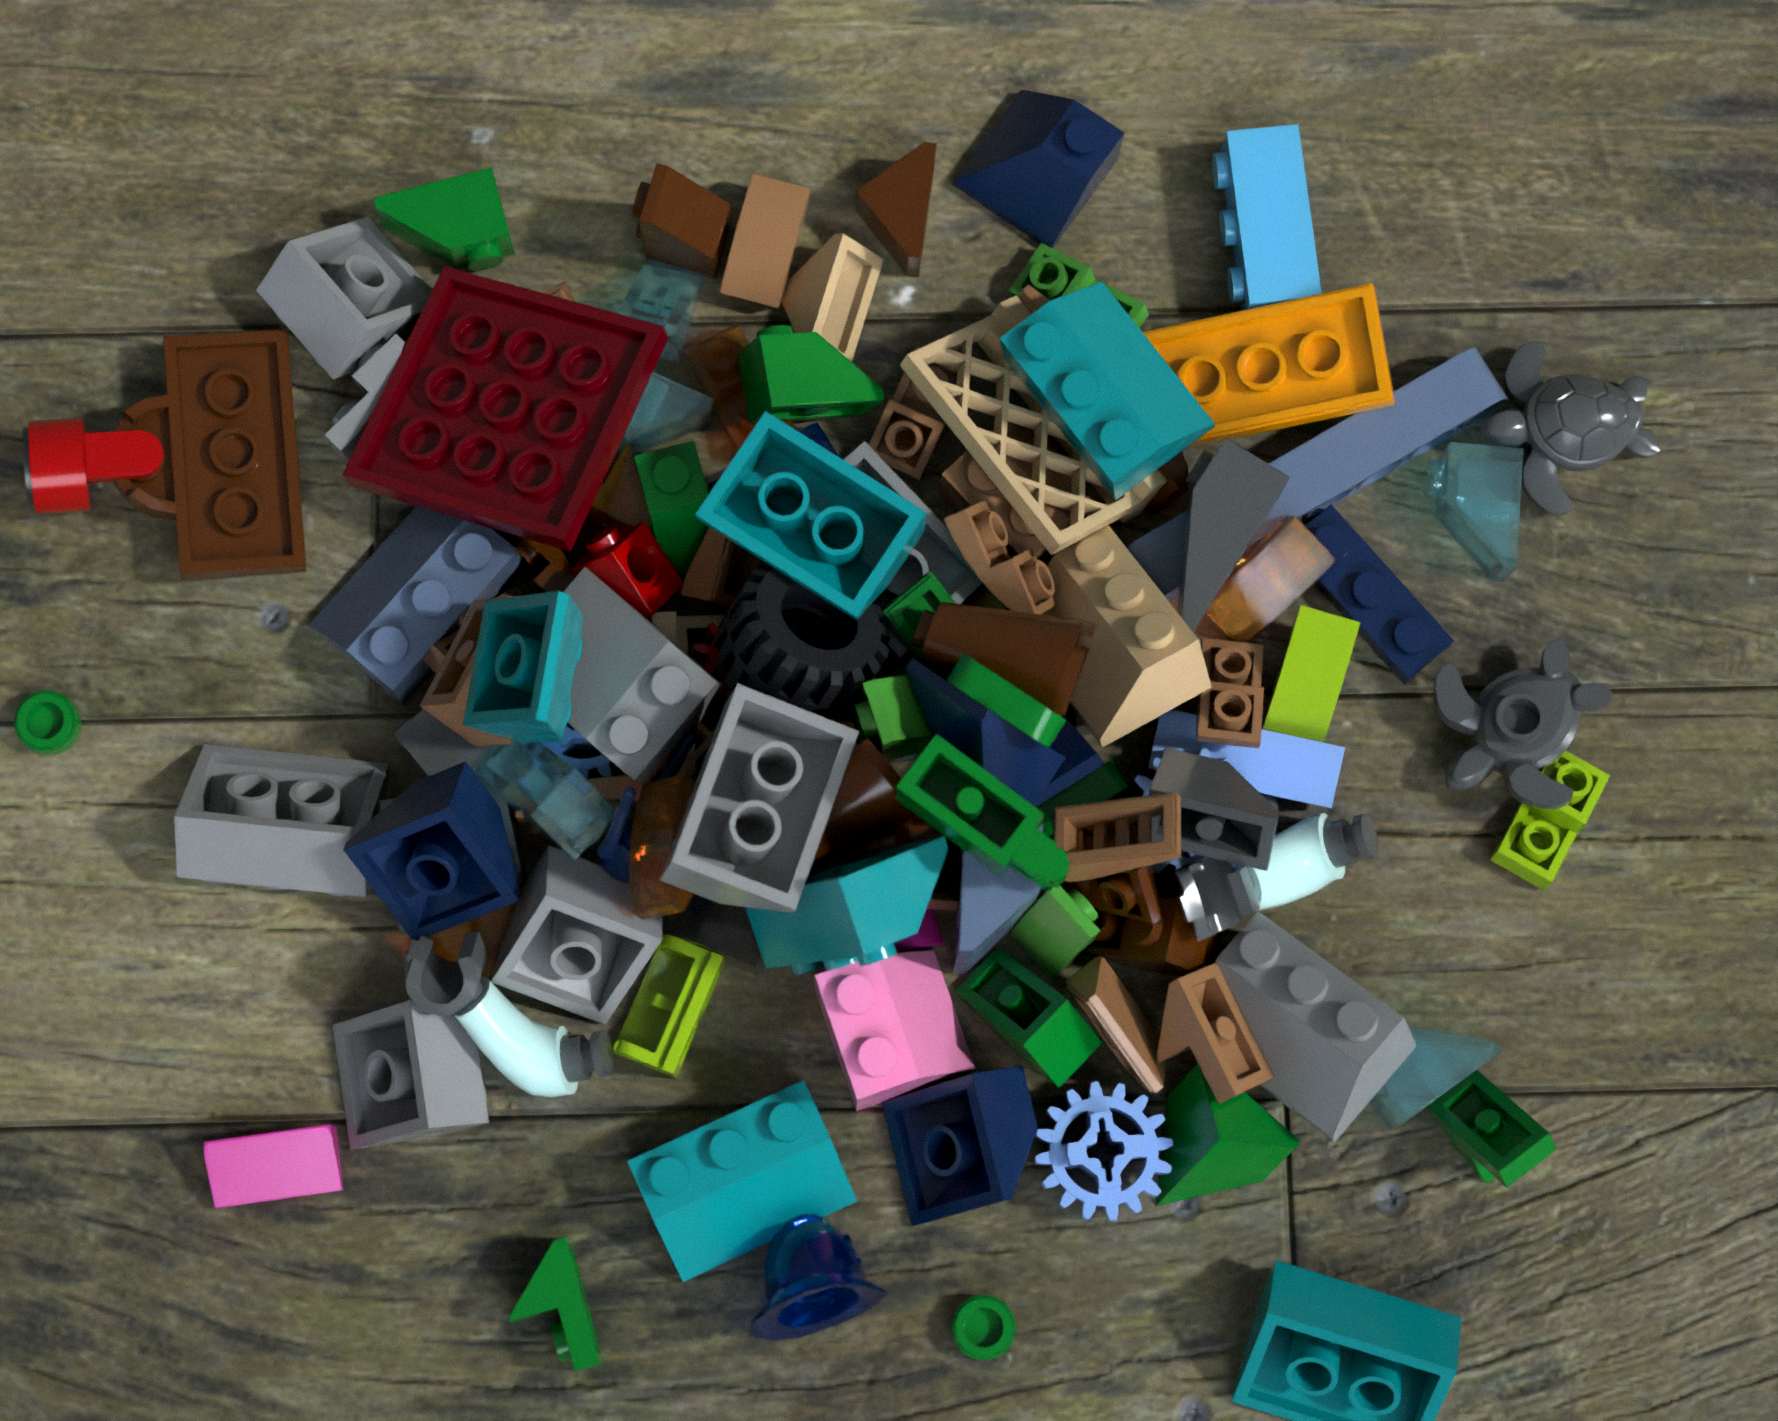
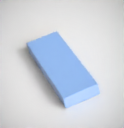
(1280, 767)

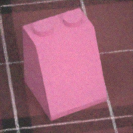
(892, 1026)

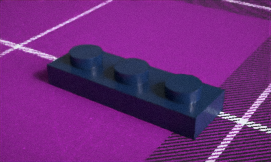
(1371, 594)

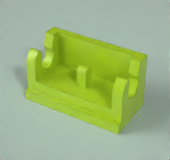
(669, 1005)

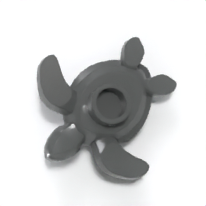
(1568, 423)
(1517, 725)

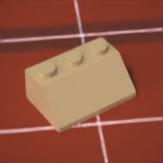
(1142, 649)

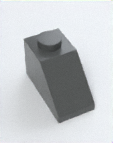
(1219, 810)

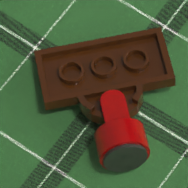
(204, 455)

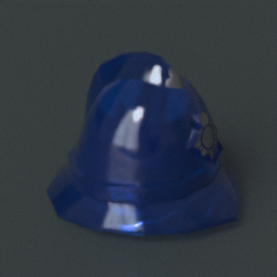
(812, 1281)

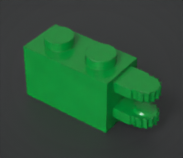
(981, 815)

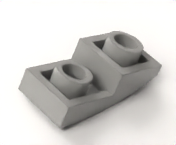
(371, 378)

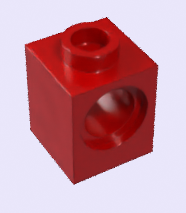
(632, 566)

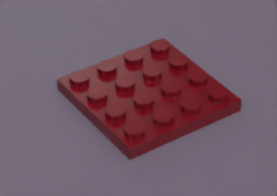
(506, 407)

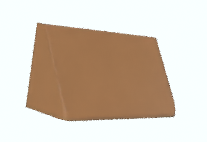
(1119, 1022)

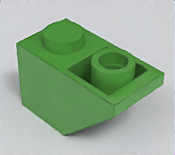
(891, 717)

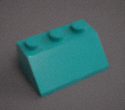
(1104, 386)
(813, 516)
(852, 908)
(741, 1180)
(1345, 1352)

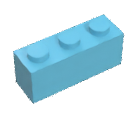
(1266, 216)

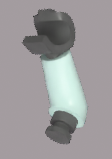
(1302, 861)
(527, 1053)

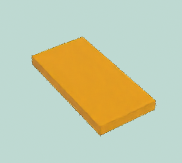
(1282, 362)

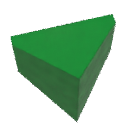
(1217, 1143)

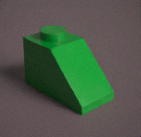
(451, 220)
(802, 378)
(673, 494)
(1029, 1016)

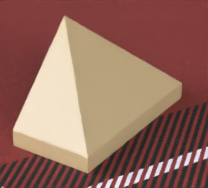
(834, 292)

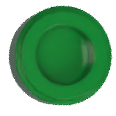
(47, 722)
(983, 1327)

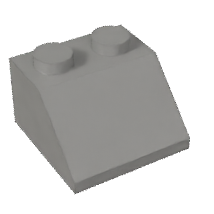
(344, 293)
(575, 938)
(407, 1076)

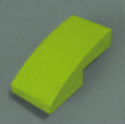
(1311, 674)
(1541, 838)

